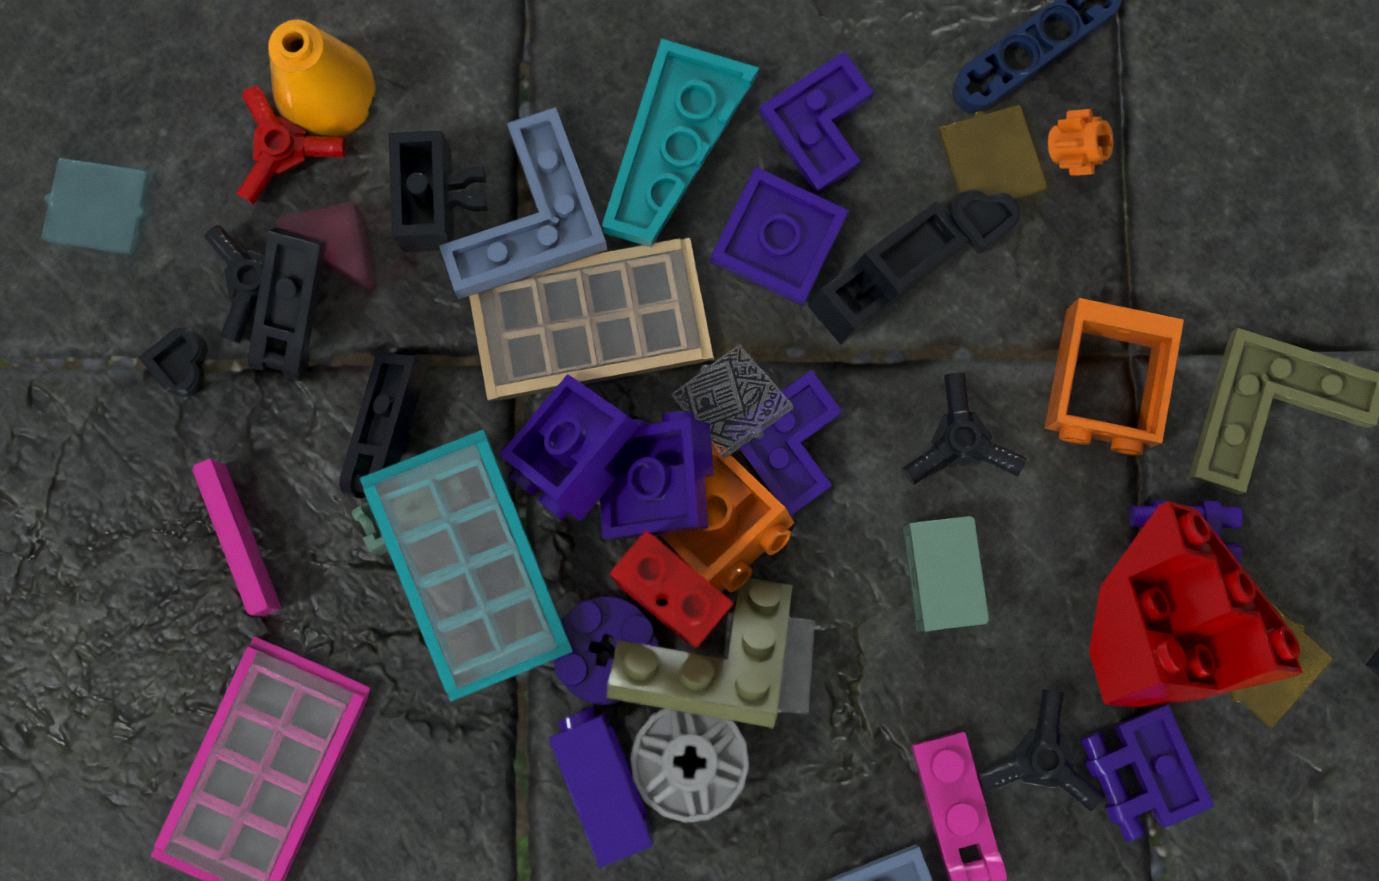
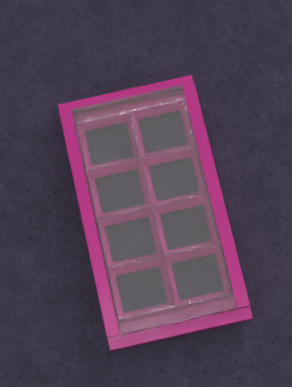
(261, 768)

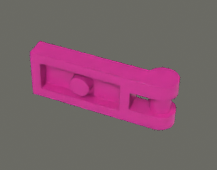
(957, 807)

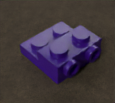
(568, 448)
(659, 479)

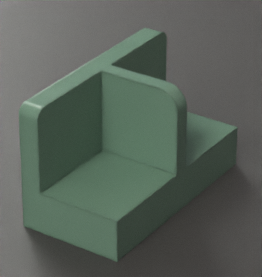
(945, 574)

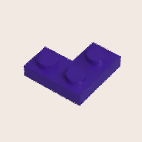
(805, 120)
(779, 455)

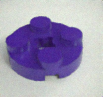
(588, 624)

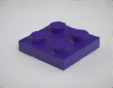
(778, 236)

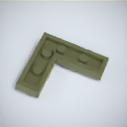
(1266, 369)
(732, 688)

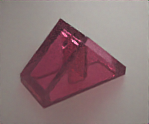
(346, 239)

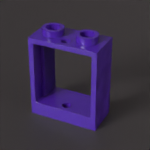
(602, 786)

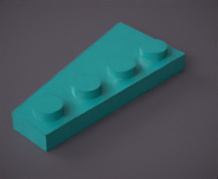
(675, 129)

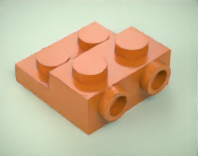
(741, 526)

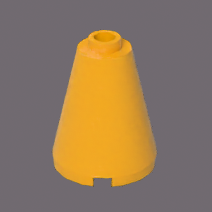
(318, 80)

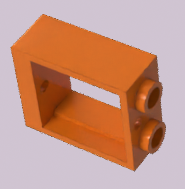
(1125, 325)

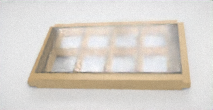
(592, 320)

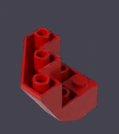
(1184, 619)

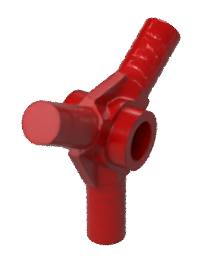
(280, 145)

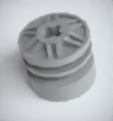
(712, 785)

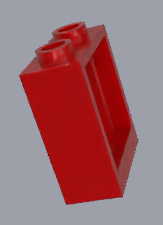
(656, 573)

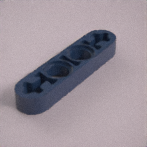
(1036, 43)

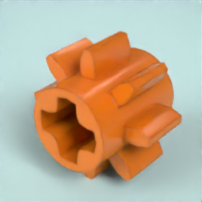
(1080, 142)

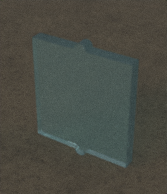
(95, 206)

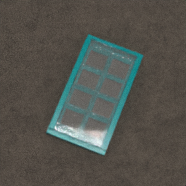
(466, 565)

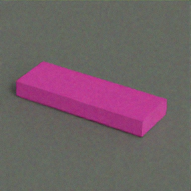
(236, 538)

